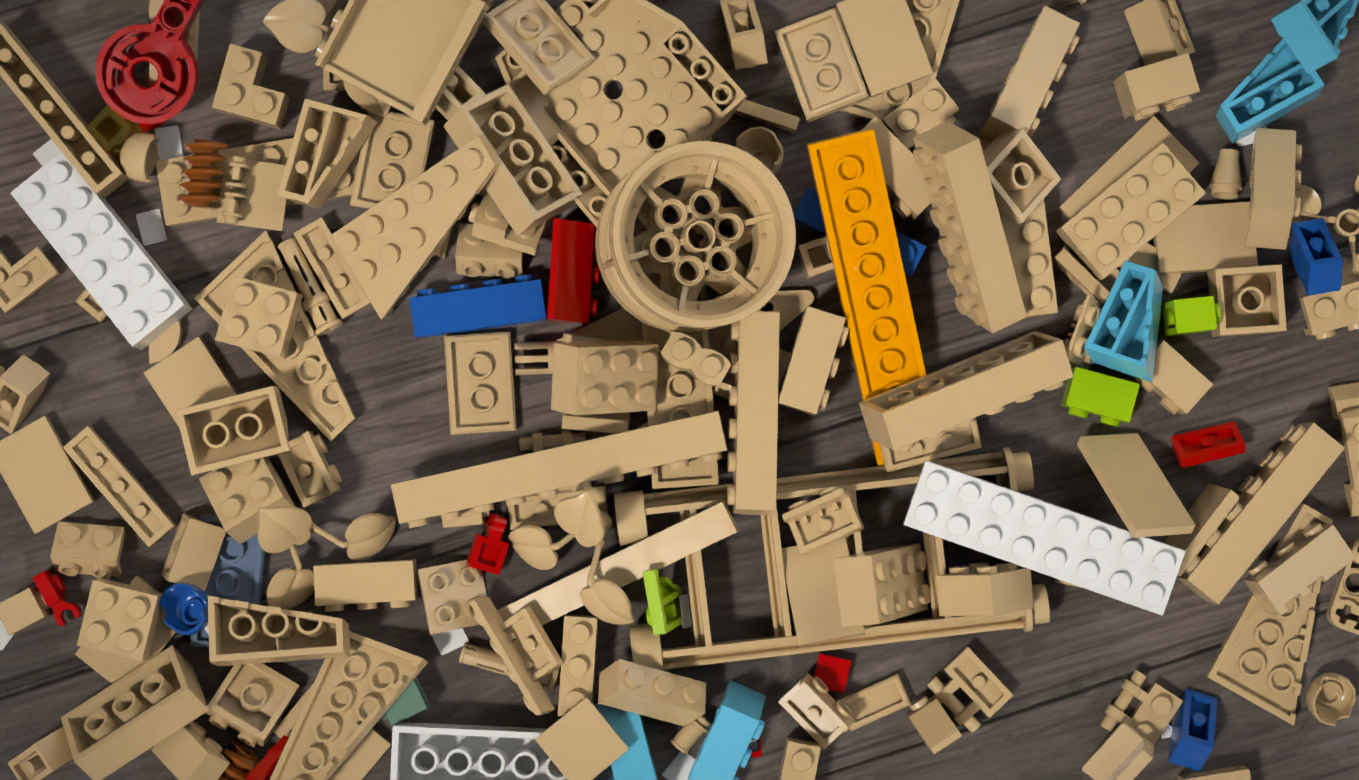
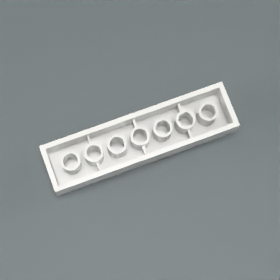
(1043, 537)

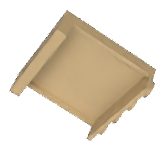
(401, 48)

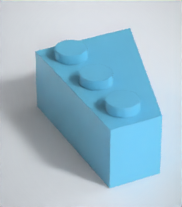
(1314, 29)
(1268, 93)
(1129, 323)
(730, 734)
(637, 761)

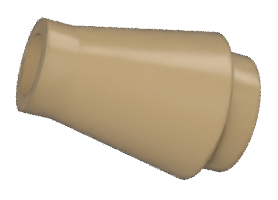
(1226, 175)

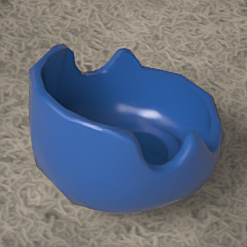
(185, 608)

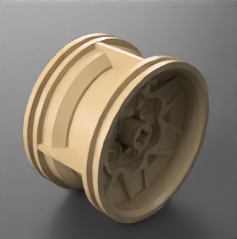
(762, 218)

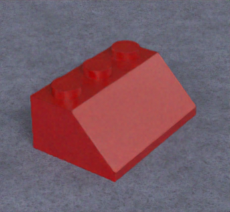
(572, 273)

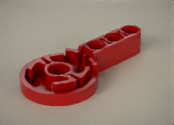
(161, 46)

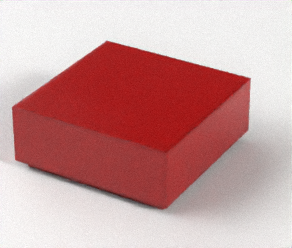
(832, 671)

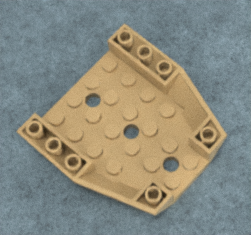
(666, 86)

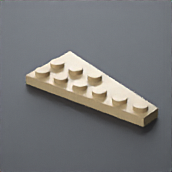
(1268, 651)

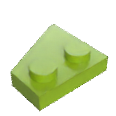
(663, 602)

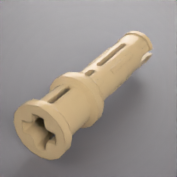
(313, 304)
(491, 661)

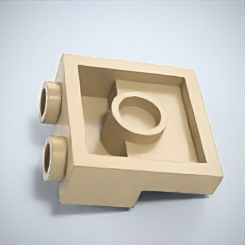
(493, 227)
(251, 702)

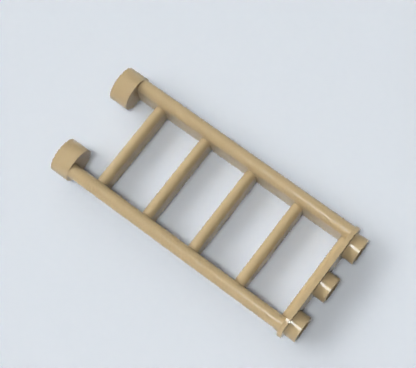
(631, 508)

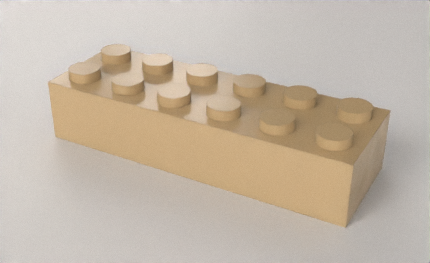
(969, 226)
(966, 391)
(1261, 509)

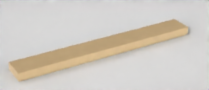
(628, 564)

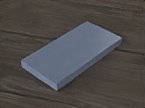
(235, 575)

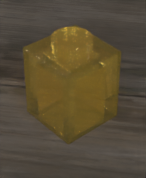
(111, 129)

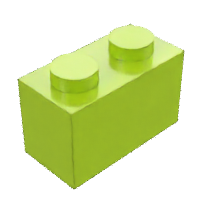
(1190, 316)
(1101, 396)

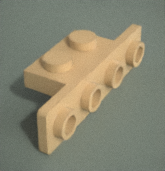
(523, 649)

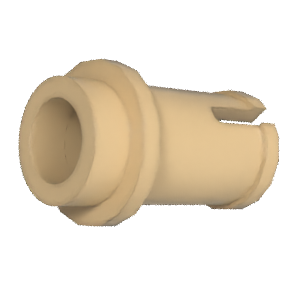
(690, 734)

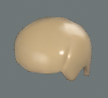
(762, 145)
(139, 156)
(1330, 698)

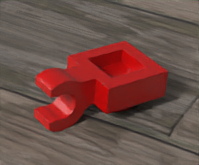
(489, 550)
(52, 590)

